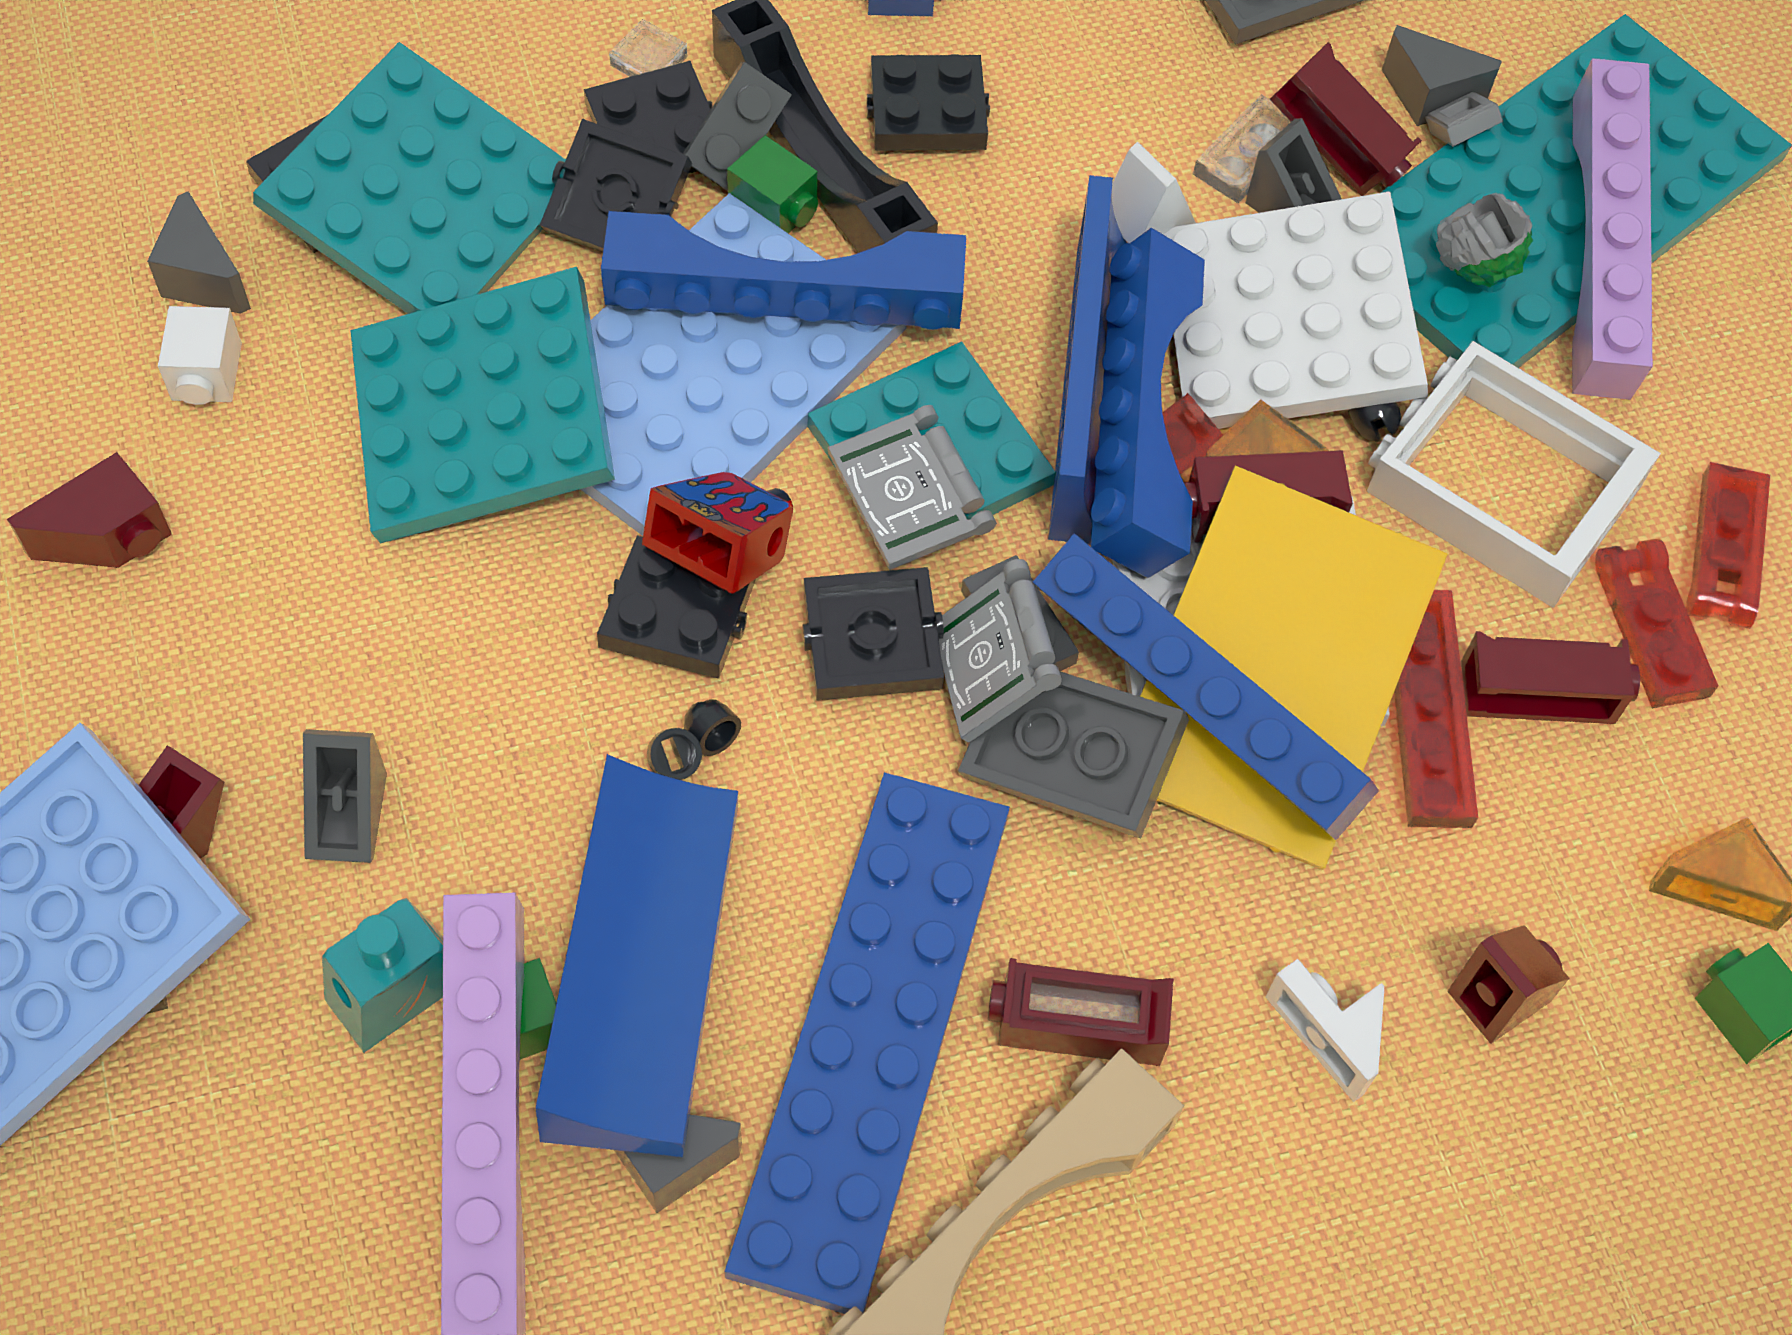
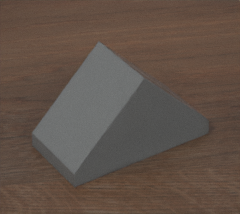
(1434, 72)
(1290, 172)
(192, 262)
(341, 795)
(708, 1149)

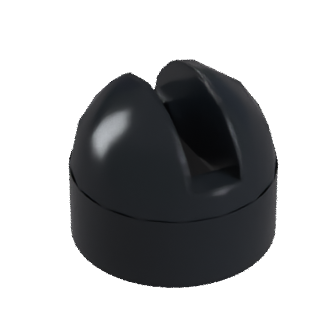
(1371, 418)
(712, 725)
(685, 748)

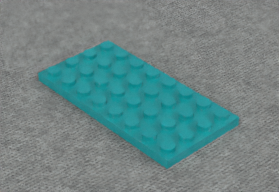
(1700, 160)

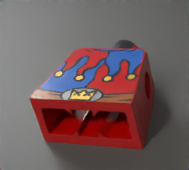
(719, 527)

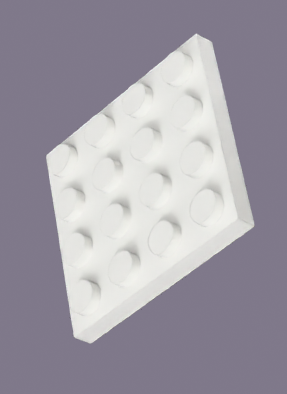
(1300, 312)

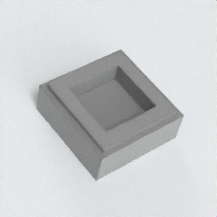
(1463, 118)

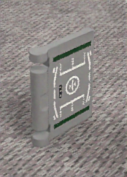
(911, 487)
(996, 651)

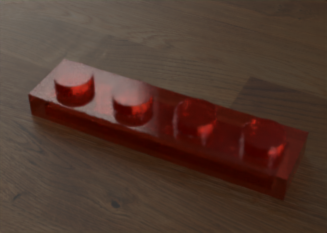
(1435, 725)

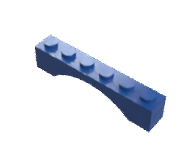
(665, 266)
(1139, 496)
(1207, 687)

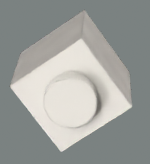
(199, 354)

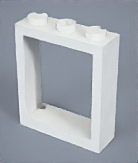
(1545, 416)

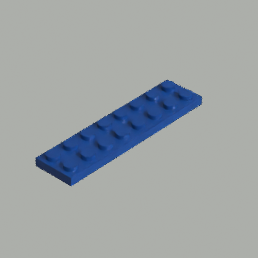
(868, 1048)

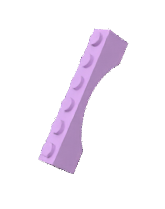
(1616, 289)
(481, 1116)

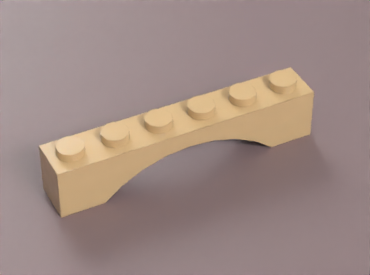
(1099, 1134)

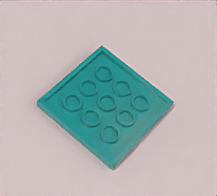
(414, 186)
(480, 405)

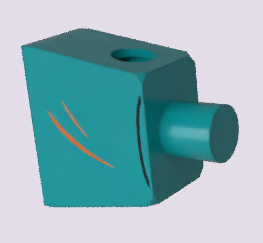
(384, 973)

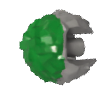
(1485, 240)

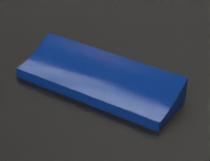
(1084, 371)
(638, 965)

